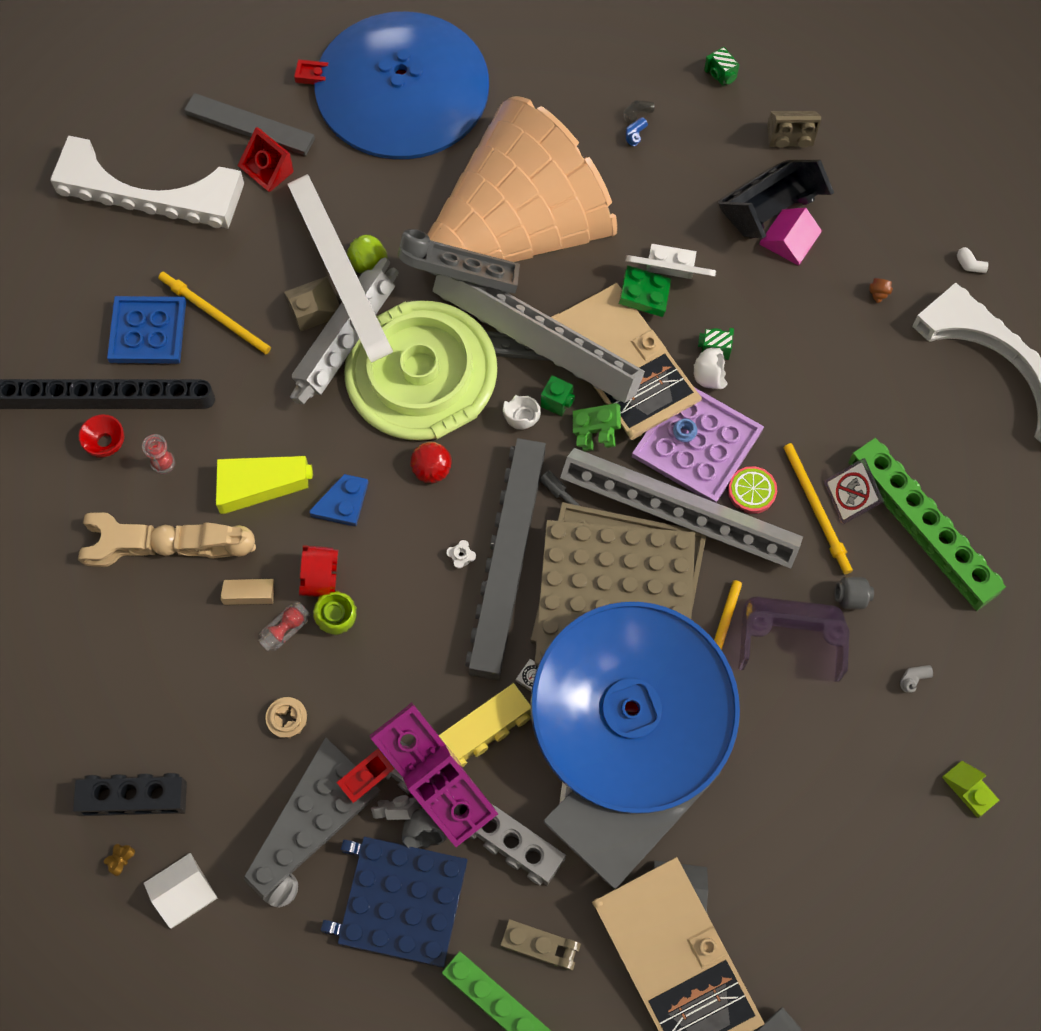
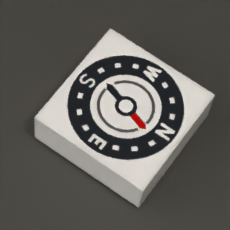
(527, 675)

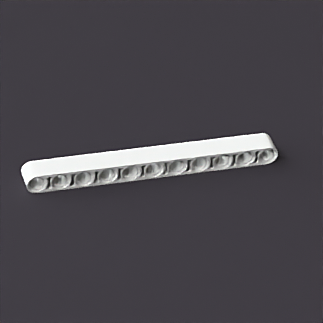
(340, 269)

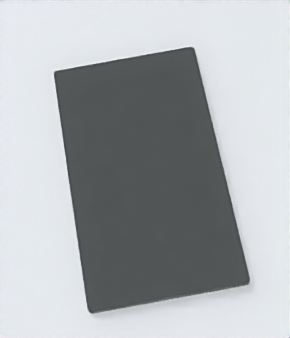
(611, 839)

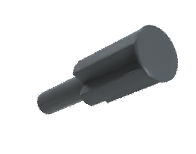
(556, 487)

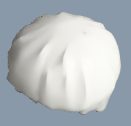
(710, 369)

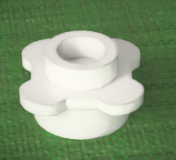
(460, 561)

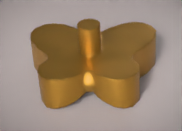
(119, 858)

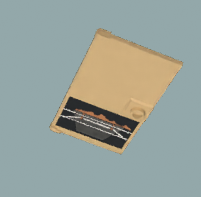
(624, 332)
(676, 954)

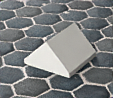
(179, 891)

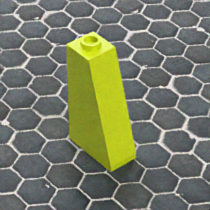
(257, 480)

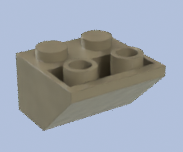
(793, 128)

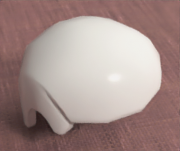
(521, 412)

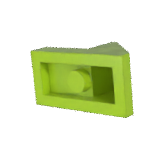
(968, 785)

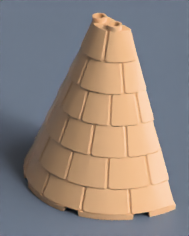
(525, 190)

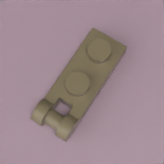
(539, 944)

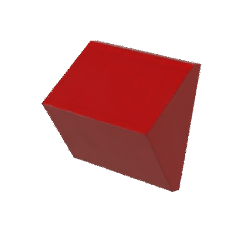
(266, 161)

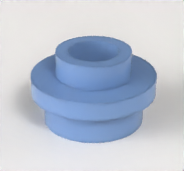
(685, 424)

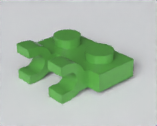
(594, 420)

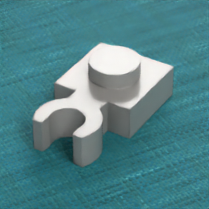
(400, 808)

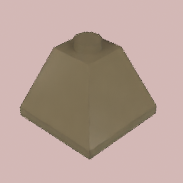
(312, 303)

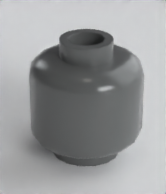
(853, 592)

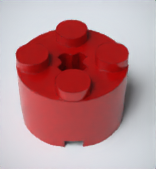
(316, 571)

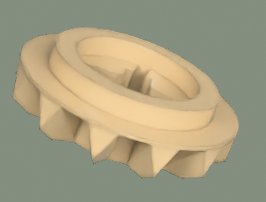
(281, 707)

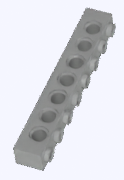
(540, 872)

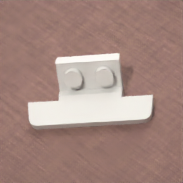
(671, 262)

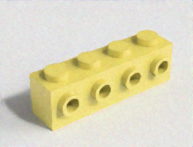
(487, 724)

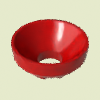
(98, 427)

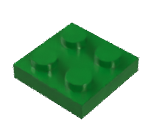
(645, 291)

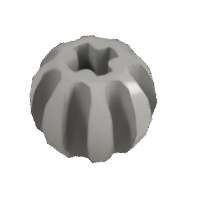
(283, 893)

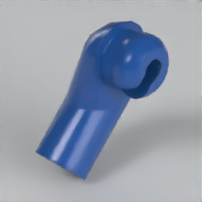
(633, 130)

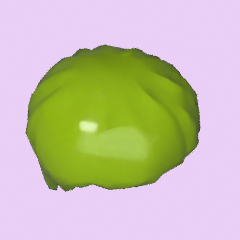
(365, 253)
(335, 613)

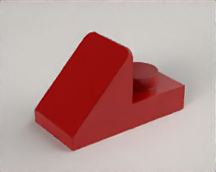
(365, 775)

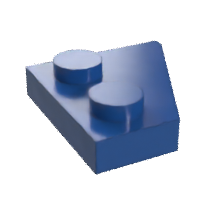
(342, 501)

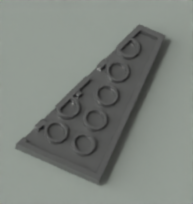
(308, 820)

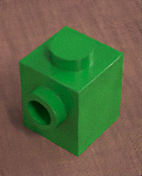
(557, 396)

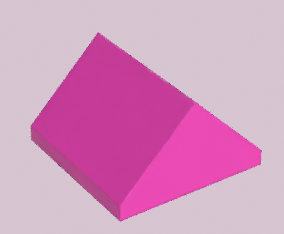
(792, 234)

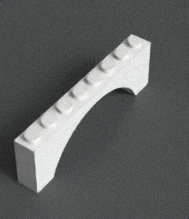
(205, 202)
(962, 317)

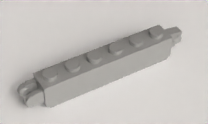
(339, 336)

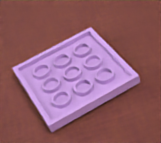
(711, 457)

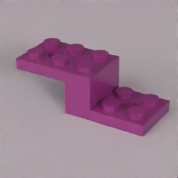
(433, 775)

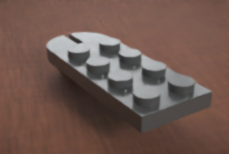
(459, 264)

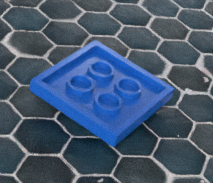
(146, 329)

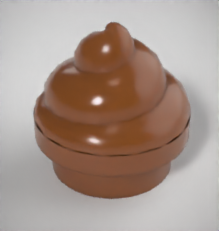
(880, 289)

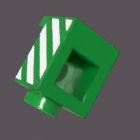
(722, 66)
(717, 339)

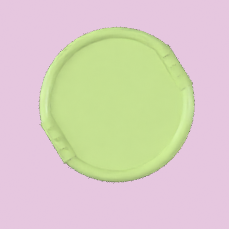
(432, 380)

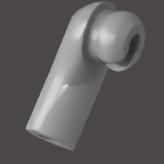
(912, 675)

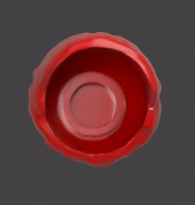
(431, 462)

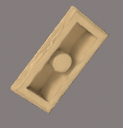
(248, 591)

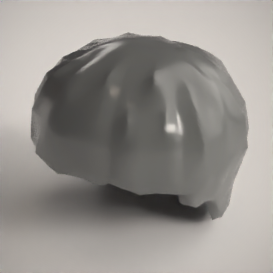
(421, 831)

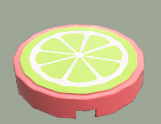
(752, 490)

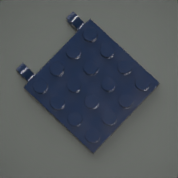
(400, 901)

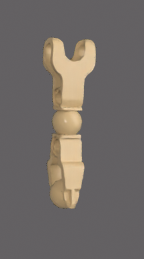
(139, 540)

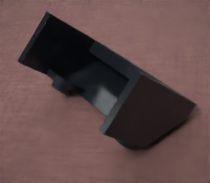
(772, 191)

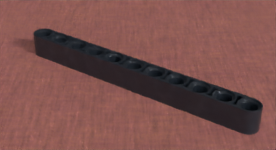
(98, 387)

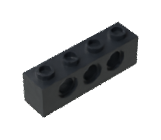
(171, 801)

